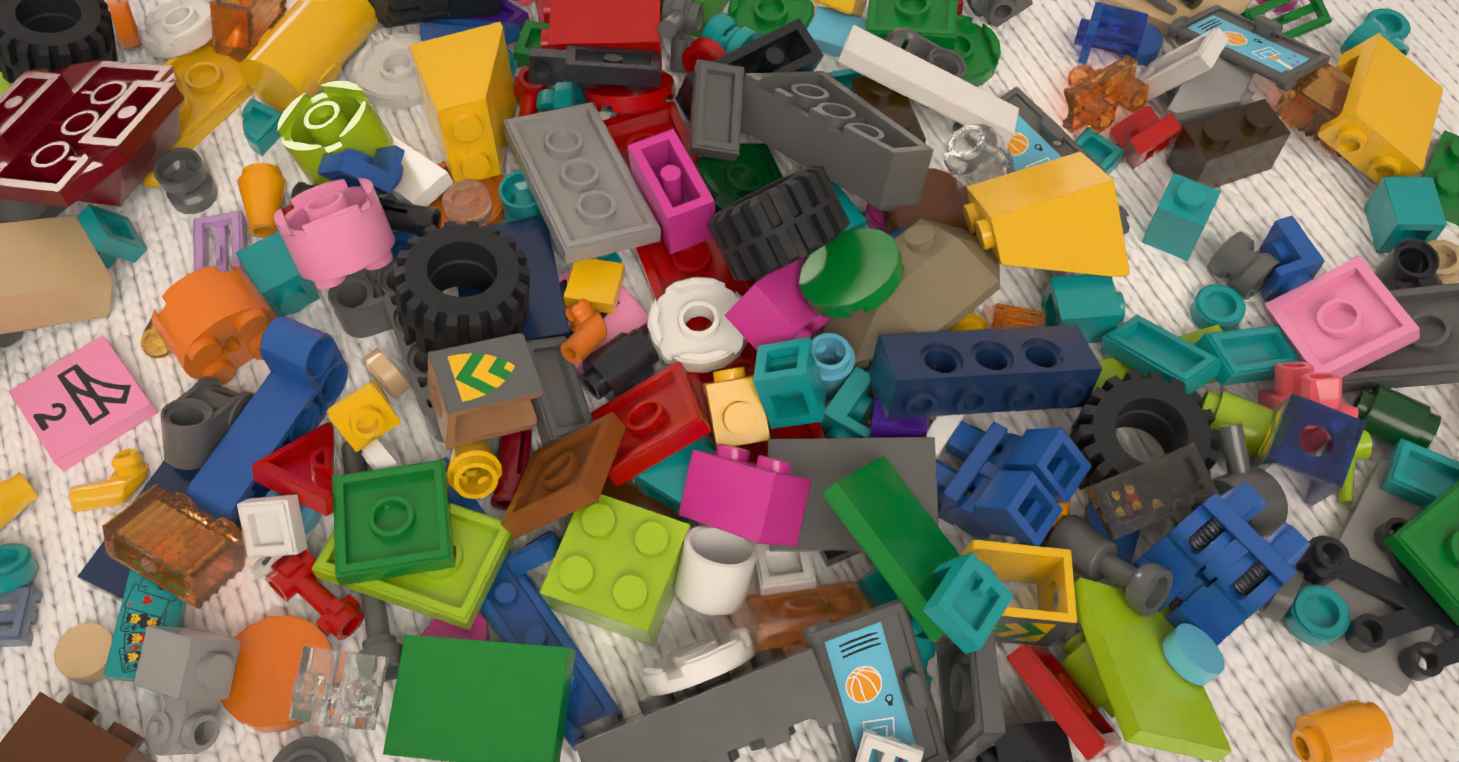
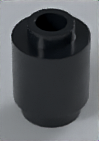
(619, 365)

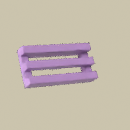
(220, 222)

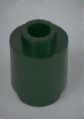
(1396, 416)

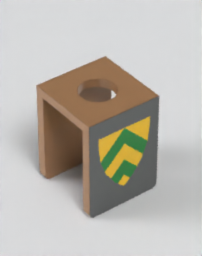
(483, 389)

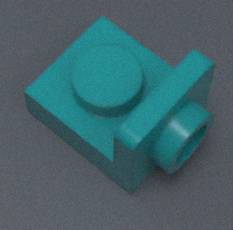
(850, 408)
(967, 601)

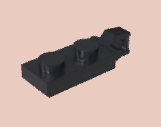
(596, 66)

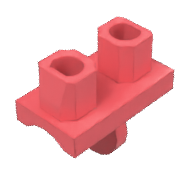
(1318, 387)

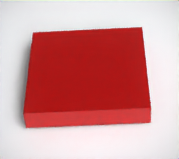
(659, 421)
(1065, 701)

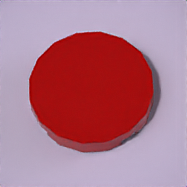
(632, 102)

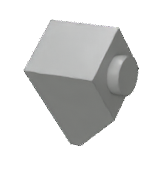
(1212, 92)

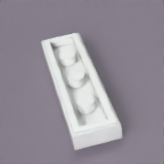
(926, 83)

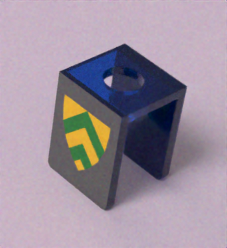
(1283, 447)

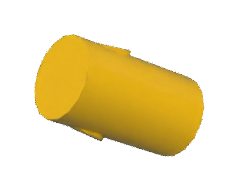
(307, 49)

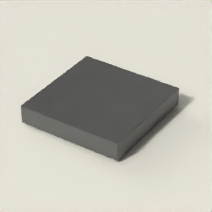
(970, 699)

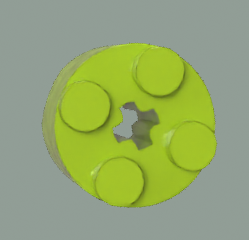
(329, 124)

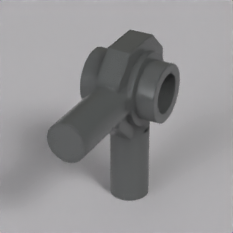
(677, 22)

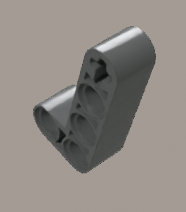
(376, 314)

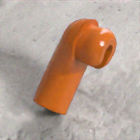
(587, 328)

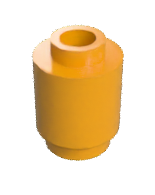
(1343, 733)

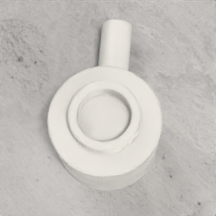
(714, 571)

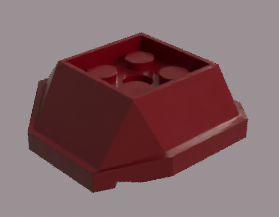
(86, 131)

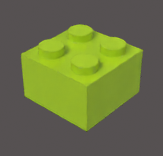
(617, 568)

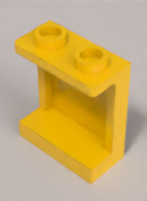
(1385, 112)

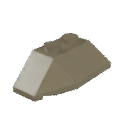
(941, 284)

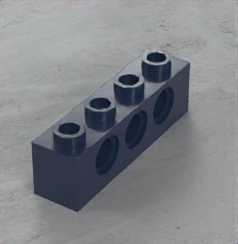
(982, 371)

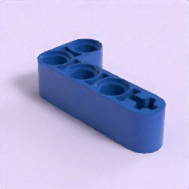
(290, 402)

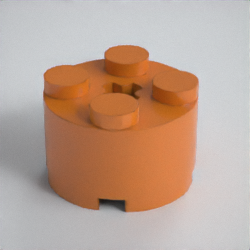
(213, 322)

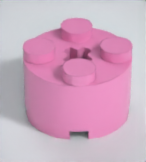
(336, 232)

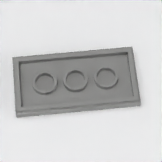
(580, 182)
(1369, 511)

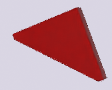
(302, 469)

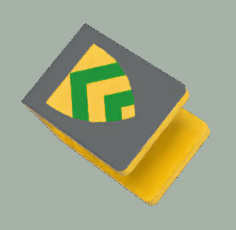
(1037, 566)

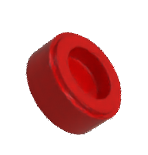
(702, 49)

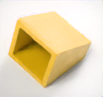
(466, 98)
(1051, 218)

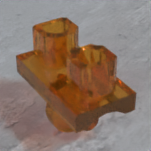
(1096, 94)

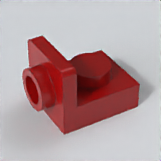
(1145, 135)

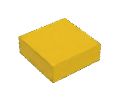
(597, 282)

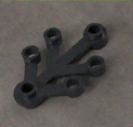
(1414, 603)

